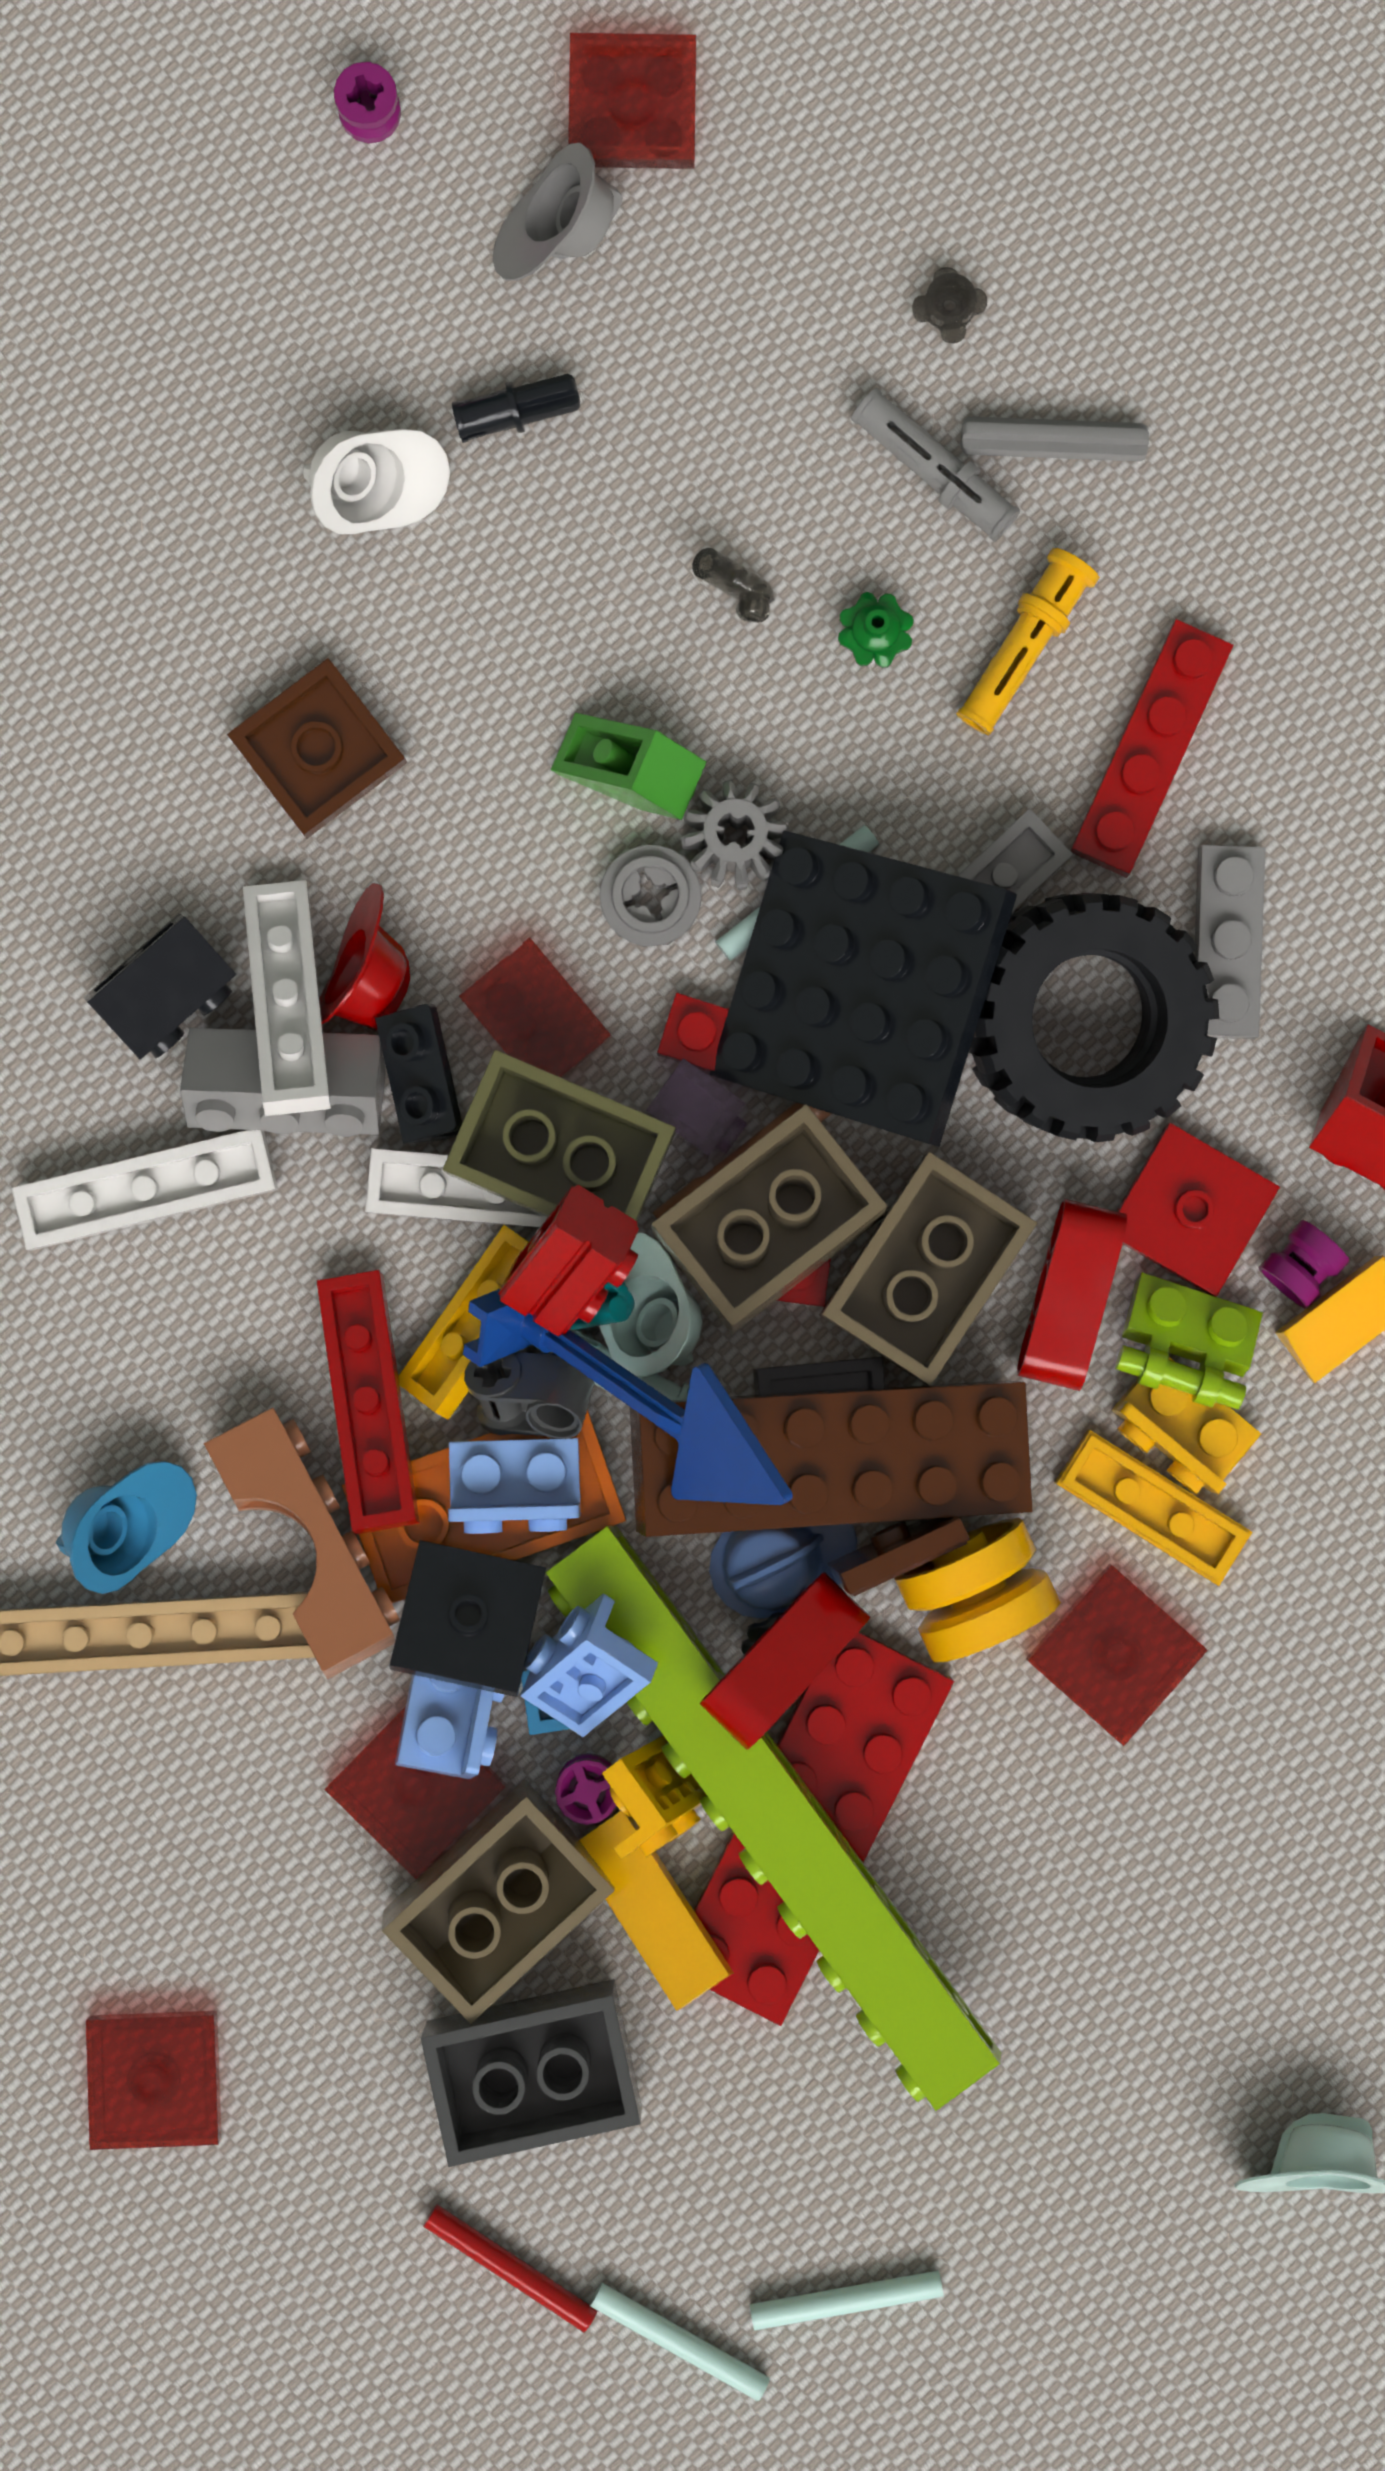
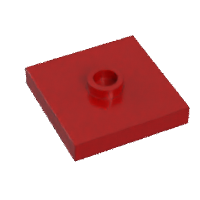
(1194, 1209)

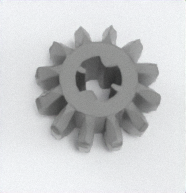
(736, 813)

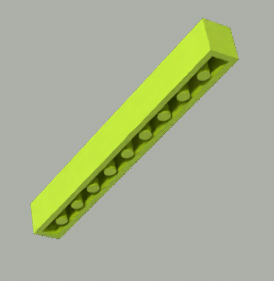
(785, 1834)

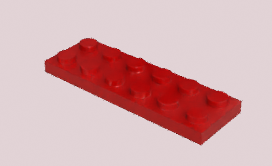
(853, 1751)

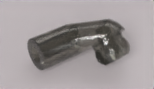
(736, 581)

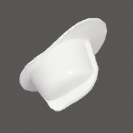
(376, 479)

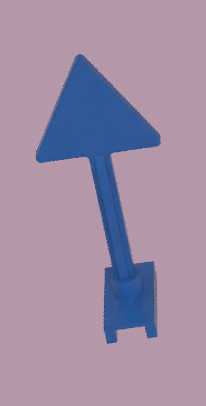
(716, 1449)

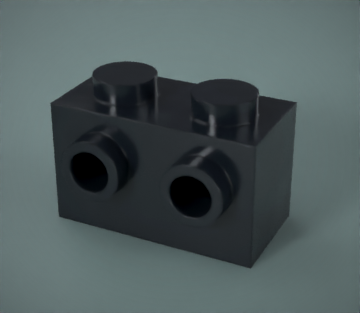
(162, 988)

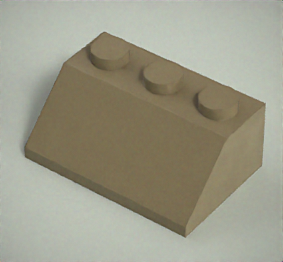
(496, 1902)

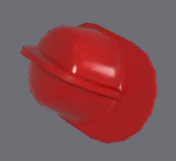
(369, 969)

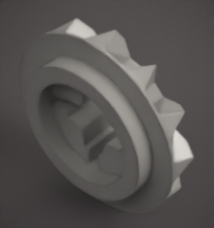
(664, 869)

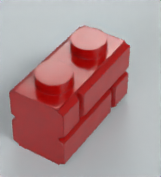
(570, 1262)

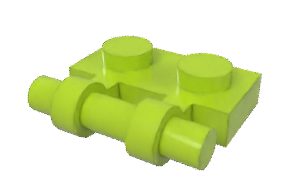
(1193, 1327)

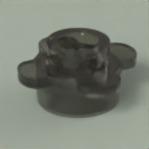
(949, 286)

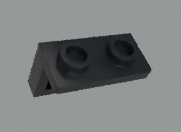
(419, 1074)

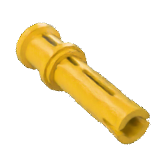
(1043, 613)

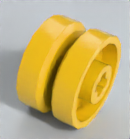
(979, 1592)

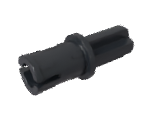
(515, 407)

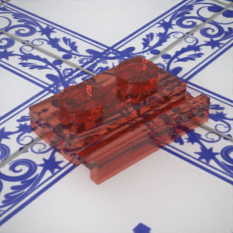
(535, 1012)

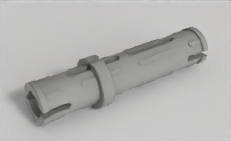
(992, 514)

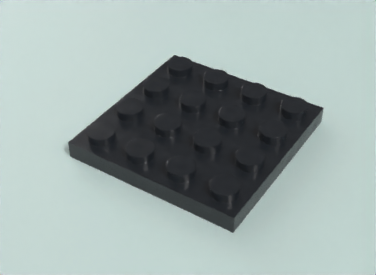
(863, 986)

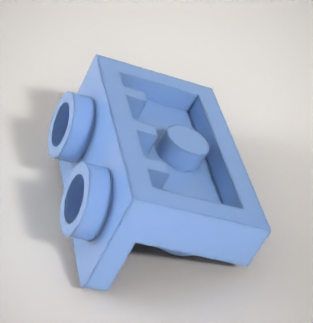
(514, 1482)
(585, 1669)
(447, 1728)

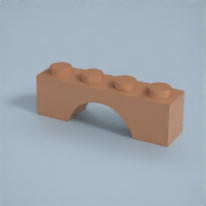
(266, 1473)

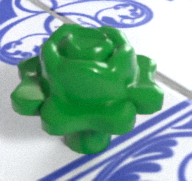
(875, 629)

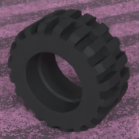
(1170, 1031)

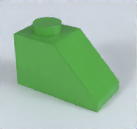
(629, 764)

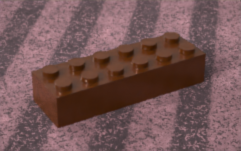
(857, 1458)

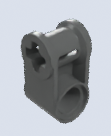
(535, 1398)

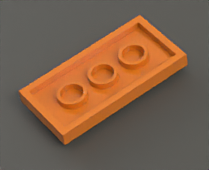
(395, 1549)

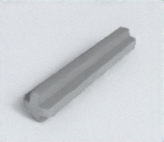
(1054, 438)

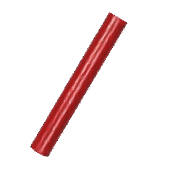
(510, 2268)

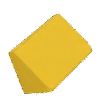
(1338, 1321)

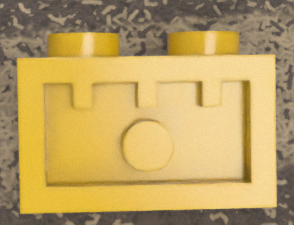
(1197, 1438)
(655, 1796)

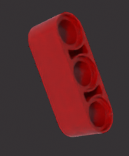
(1072, 1294)
(785, 1660)

